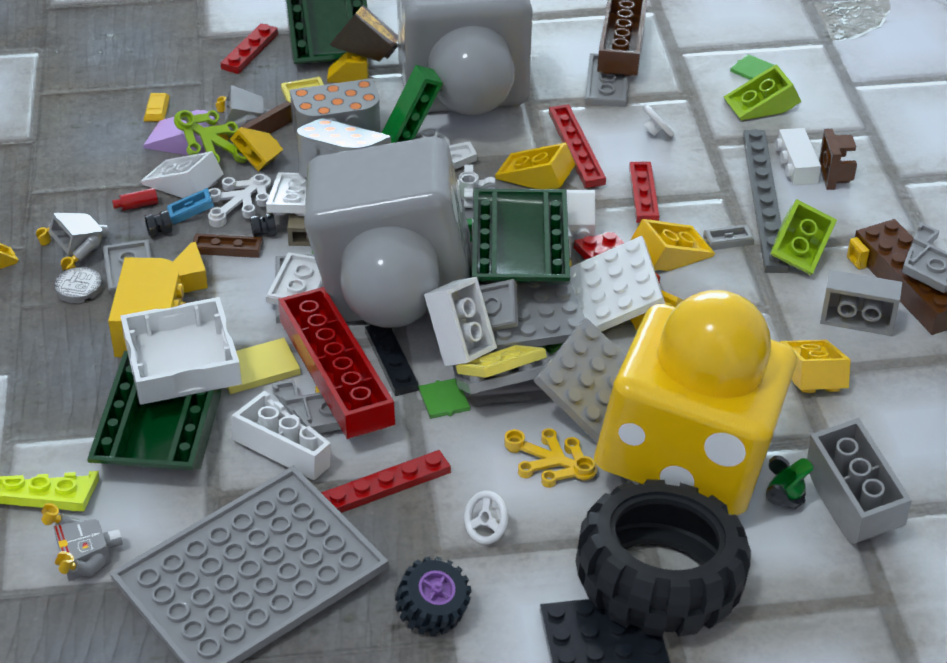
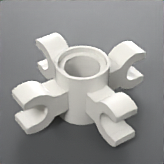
(469, 181)

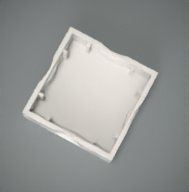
(180, 350)

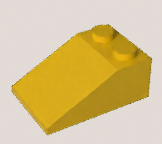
(538, 167)
(672, 244)
(819, 366)

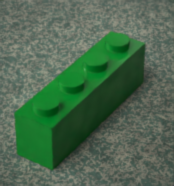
(413, 104)

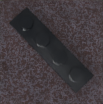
(392, 360)

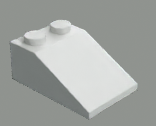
(185, 174)

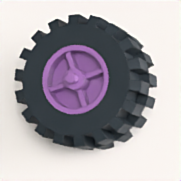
(432, 596)

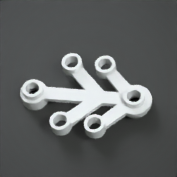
(257, 184)

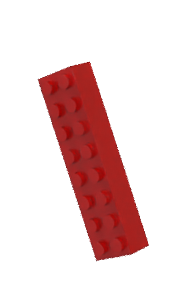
(336, 363)

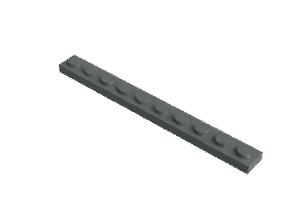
(764, 197)

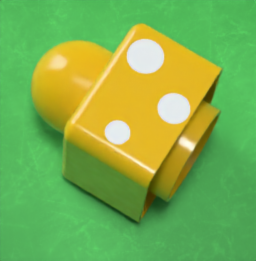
(698, 398)

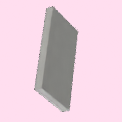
(605, 88)

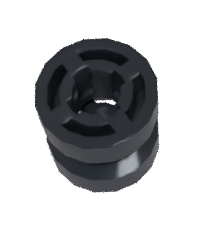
(158, 223)
(263, 225)

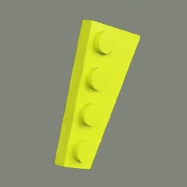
(65, 492)

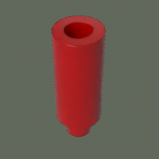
(136, 199)

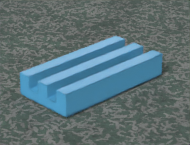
(190, 206)

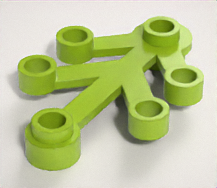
(208, 134)

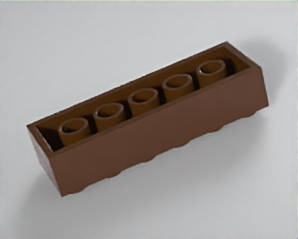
(622, 37)
(888, 251)

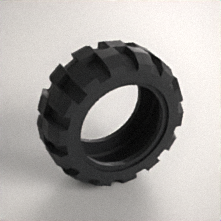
(655, 596)

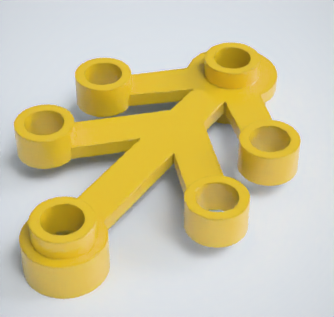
(581, 467)

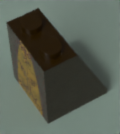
(366, 36)

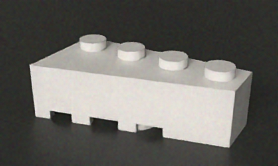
(281, 436)

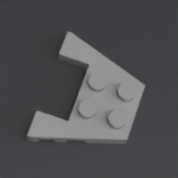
(927, 261)
(309, 408)

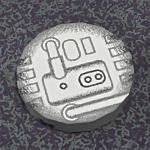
(78, 284)

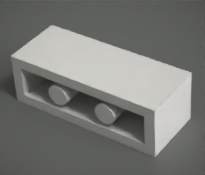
(798, 156)

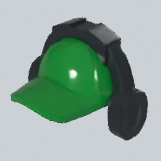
(788, 485)

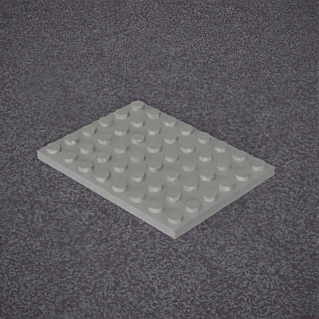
(249, 571)

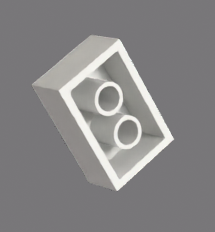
(460, 321)

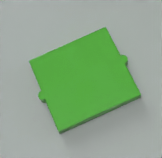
(750, 67)
(443, 398)

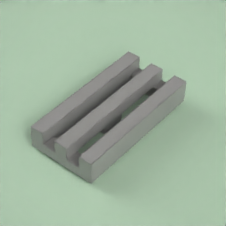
(728, 237)

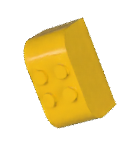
(143, 287)

